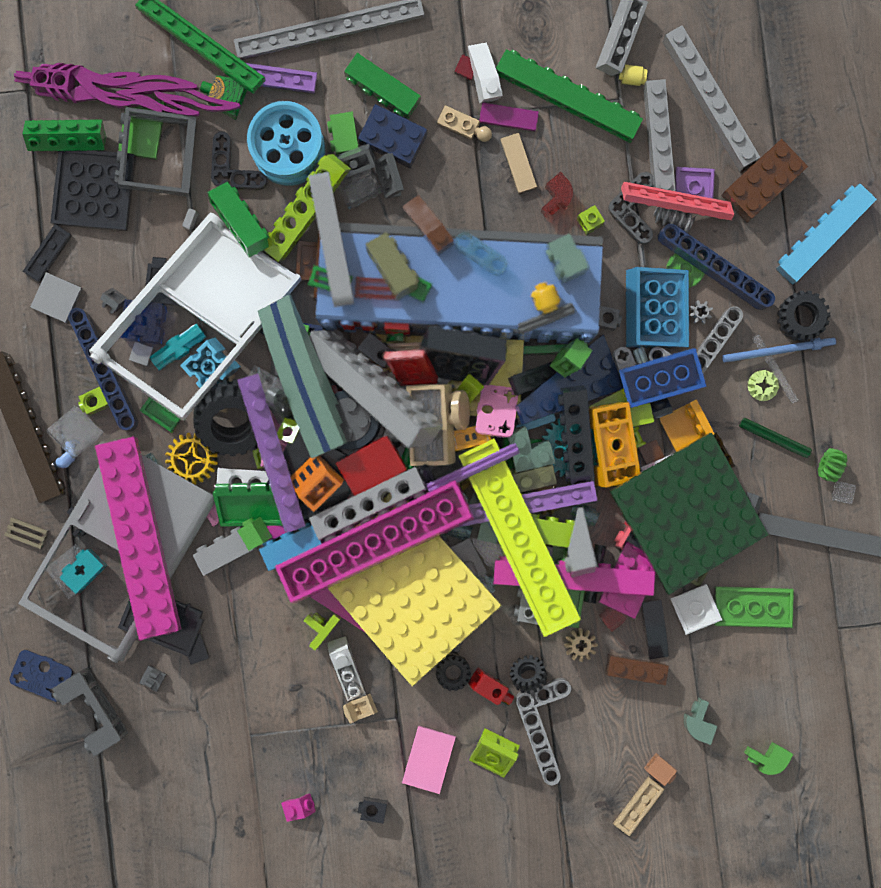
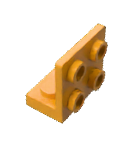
(686, 425)

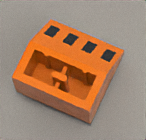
(315, 482)

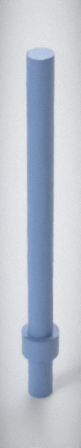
(814, 344)

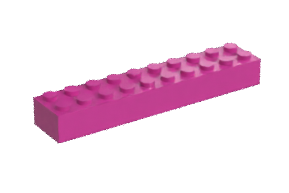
(138, 537)
(374, 542)

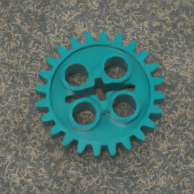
(555, 434)

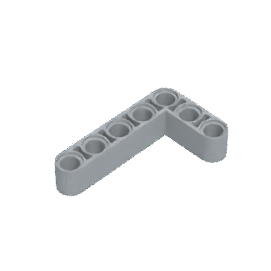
(713, 337)
(537, 727)

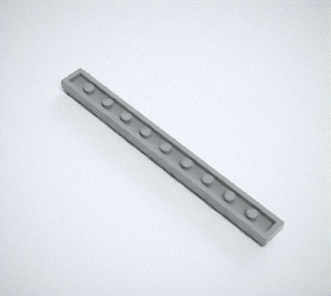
(328, 28)

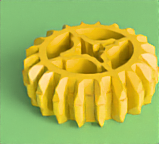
(190, 467)

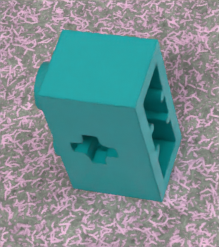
(93, 567)

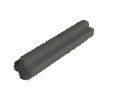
(546, 318)

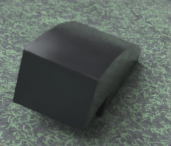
(654, 629)

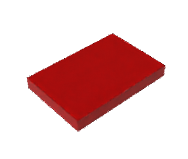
(411, 367)
(371, 465)

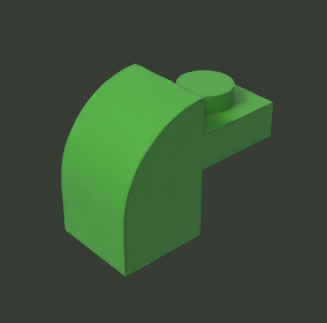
(773, 761)

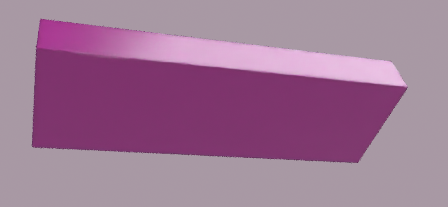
(508, 117)

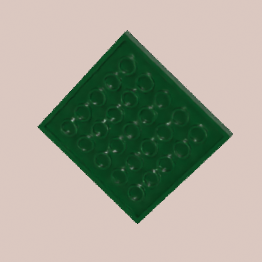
(689, 513)

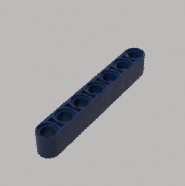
(725, 267)
(110, 376)

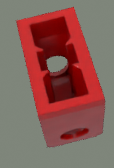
(484, 684)

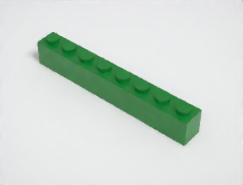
(568, 96)

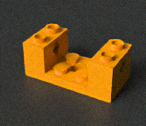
(611, 423)

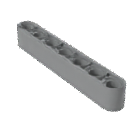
(331, 239)

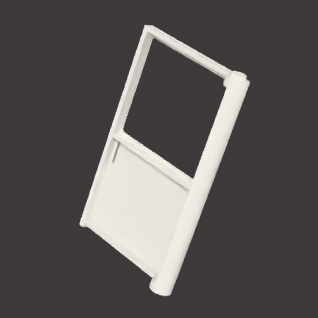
(215, 284)

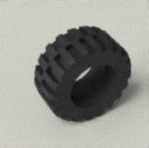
(217, 437)

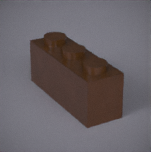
(636, 669)

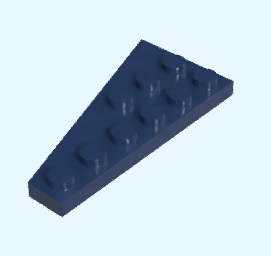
(597, 375)

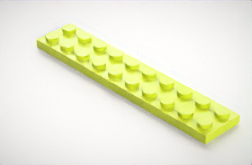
(521, 542)

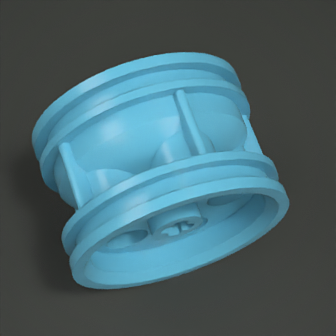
(269, 118)

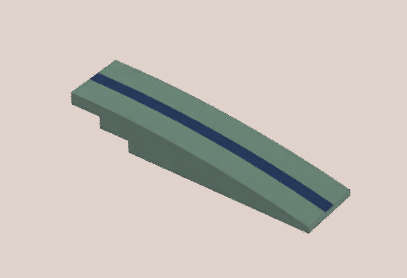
(302, 377)

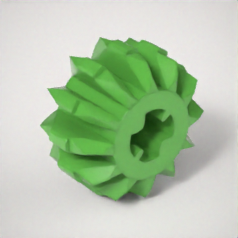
(832, 465)

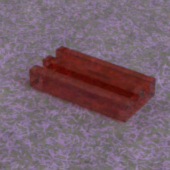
(358, 287)

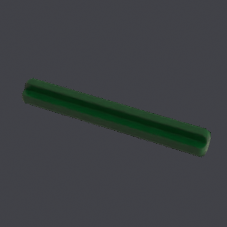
(775, 437)

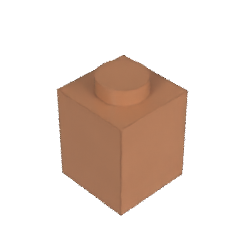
(661, 770)

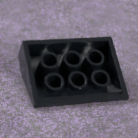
(461, 353)

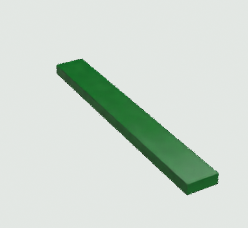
(201, 44)

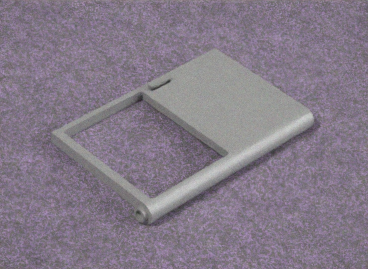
(179, 513)

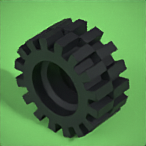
(523, 666)
(453, 684)

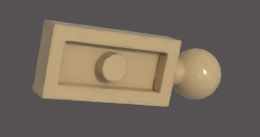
(463, 124)

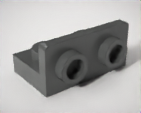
(389, 176)

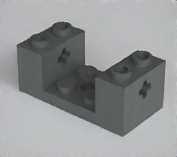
(112, 728)

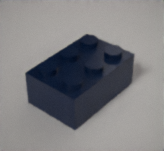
(393, 134)

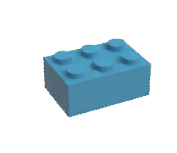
(289, 546)

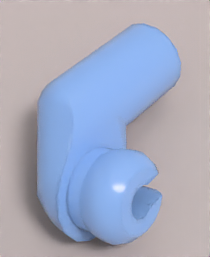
(64, 461)

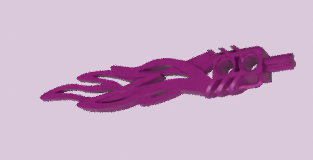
(134, 84)

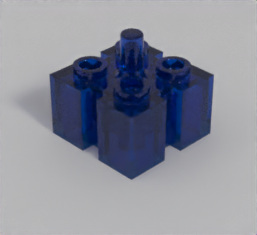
(147, 324)

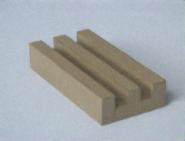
(11, 527)

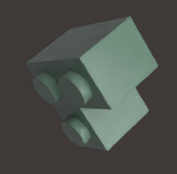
(567, 259)
(530, 455)

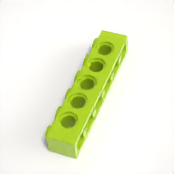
(280, 250)

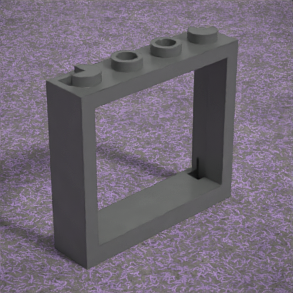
(188, 121)

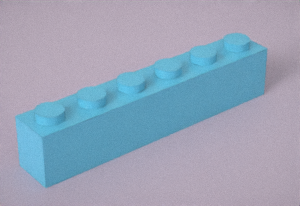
(829, 230)

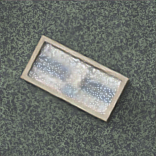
(435, 401)

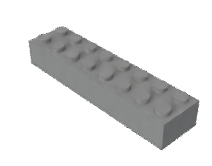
(374, 389)

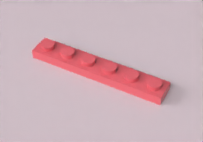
(677, 201)

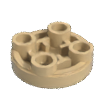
(460, 410)

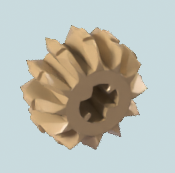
(585, 649)

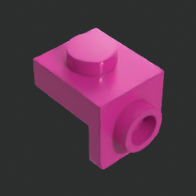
(298, 808)

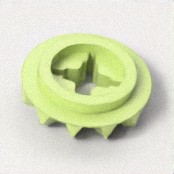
(756, 391)

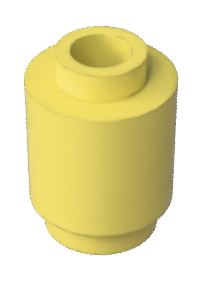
(633, 75)

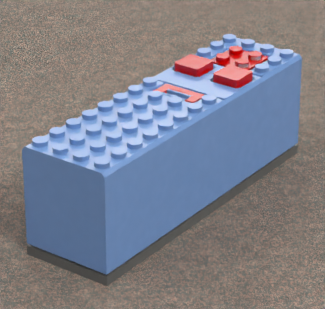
(464, 292)

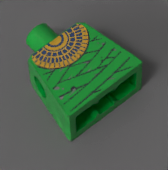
(225, 89)

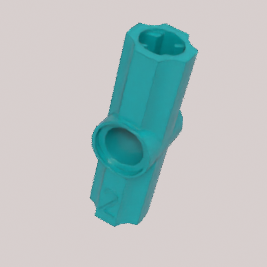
(178, 347)

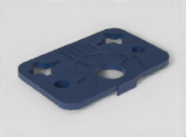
(38, 680)

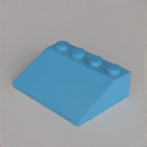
(657, 308)

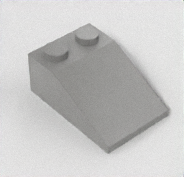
(580, 552)

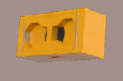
(469, 439)

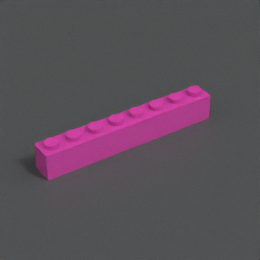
(602, 580)

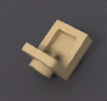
(359, 708)

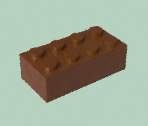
(764, 180)

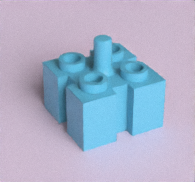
(206, 361)

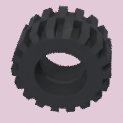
(818, 311)

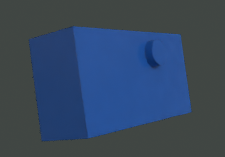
(662, 377)

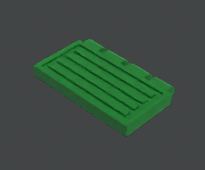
(242, 503)

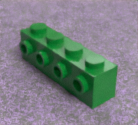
(382, 86)
(64, 135)
(238, 219)

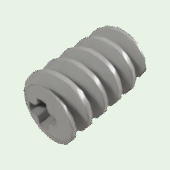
(674, 217)

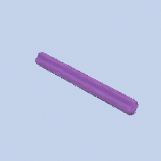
(475, 467)

